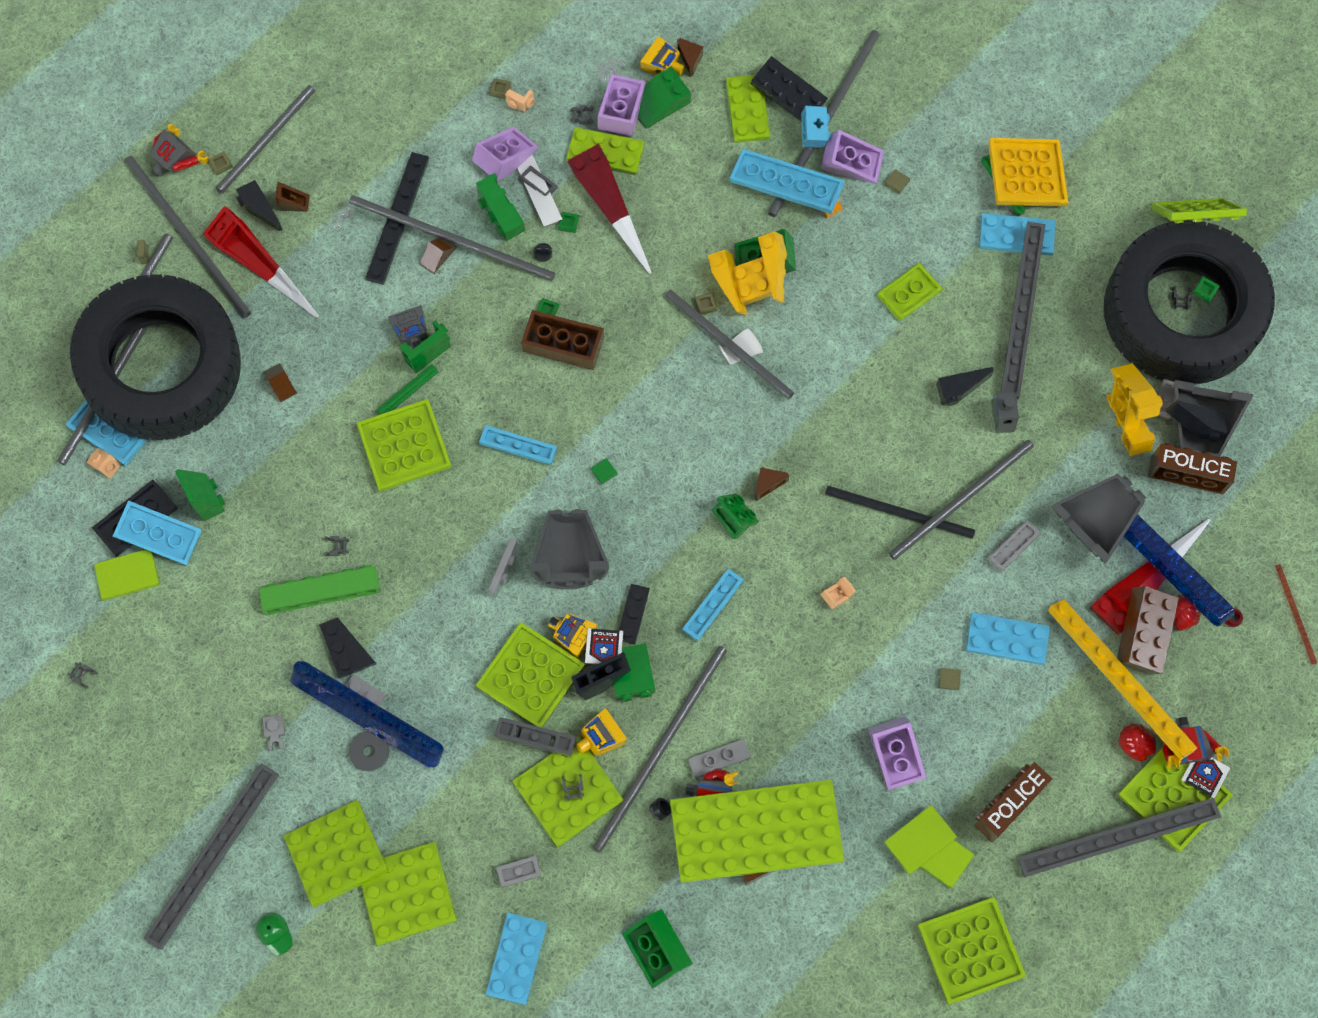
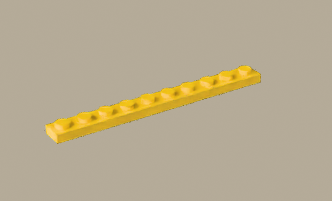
(1122, 679)

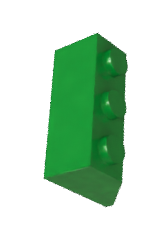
(657, 948)

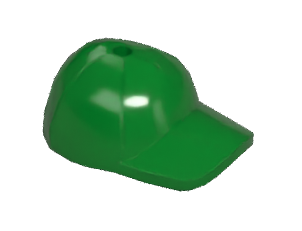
(278, 937)

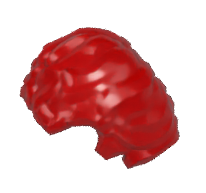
(1186, 614)
(1137, 741)

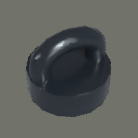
(543, 252)
(660, 808)

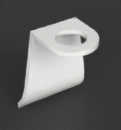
(747, 342)

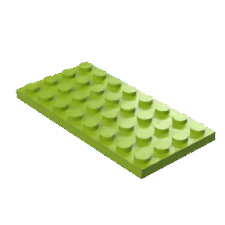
(756, 831)

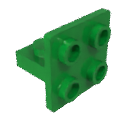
(734, 514)

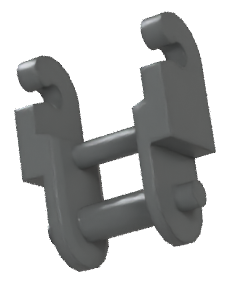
(581, 109)
(1188, 299)
(336, 552)
(78, 679)
(566, 789)

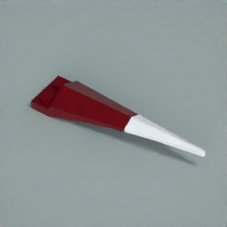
(597, 178)

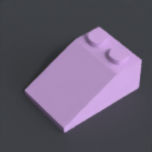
(621, 105)
(503, 152)
(852, 158)
(897, 752)

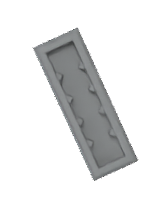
(1013, 546)
(507, 560)
(719, 758)

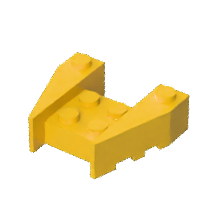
(753, 279)
(1133, 402)

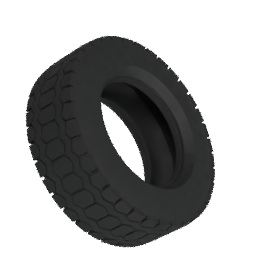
(1206, 252)
(146, 303)

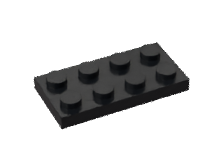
(786, 88)
(149, 496)

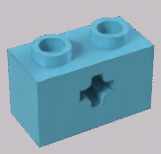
(815, 126)

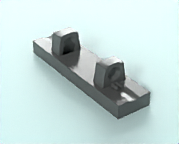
(535, 736)

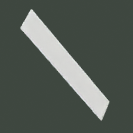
(544, 205)

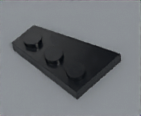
(345, 649)

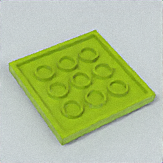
(1199, 209)
(404, 445)
(530, 675)
(1162, 790)
(545, 794)
(335, 853)
(409, 896)
(971, 950)

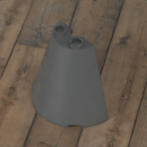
(1231, 404)
(1101, 514)
(568, 552)

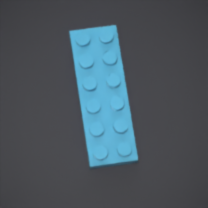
(787, 181)

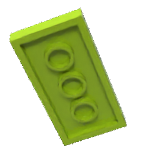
(747, 110)
(622, 152)

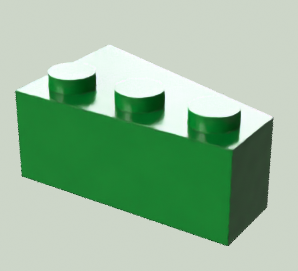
(499, 208)

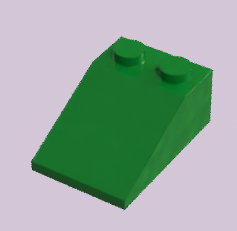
(663, 97)
(750, 250)
(201, 493)

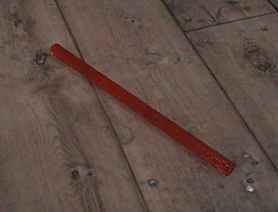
(1296, 614)

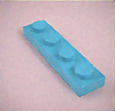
(518, 445)
(713, 605)

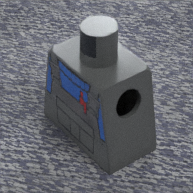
(410, 326)
(1004, 409)

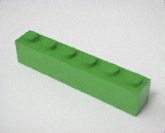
(319, 590)

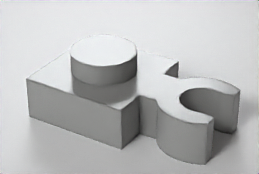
(273, 729)

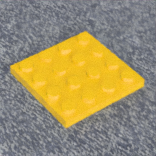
(1028, 172)

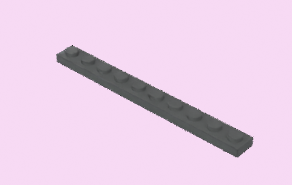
(1023, 308)
(1119, 837)
(211, 857)

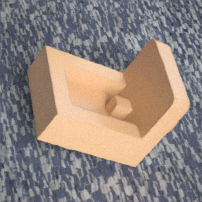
(517, 101)
(103, 462)
(838, 593)

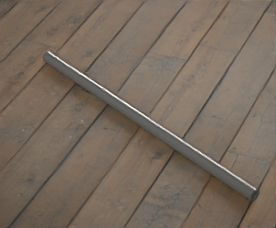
(778, 202)

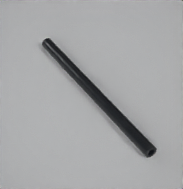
(897, 511)

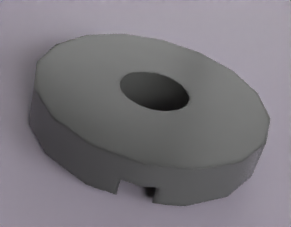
(373, 762)

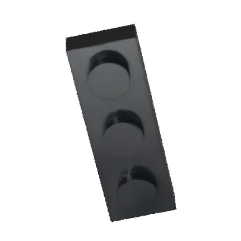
(633, 613)

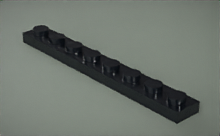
(393, 230)

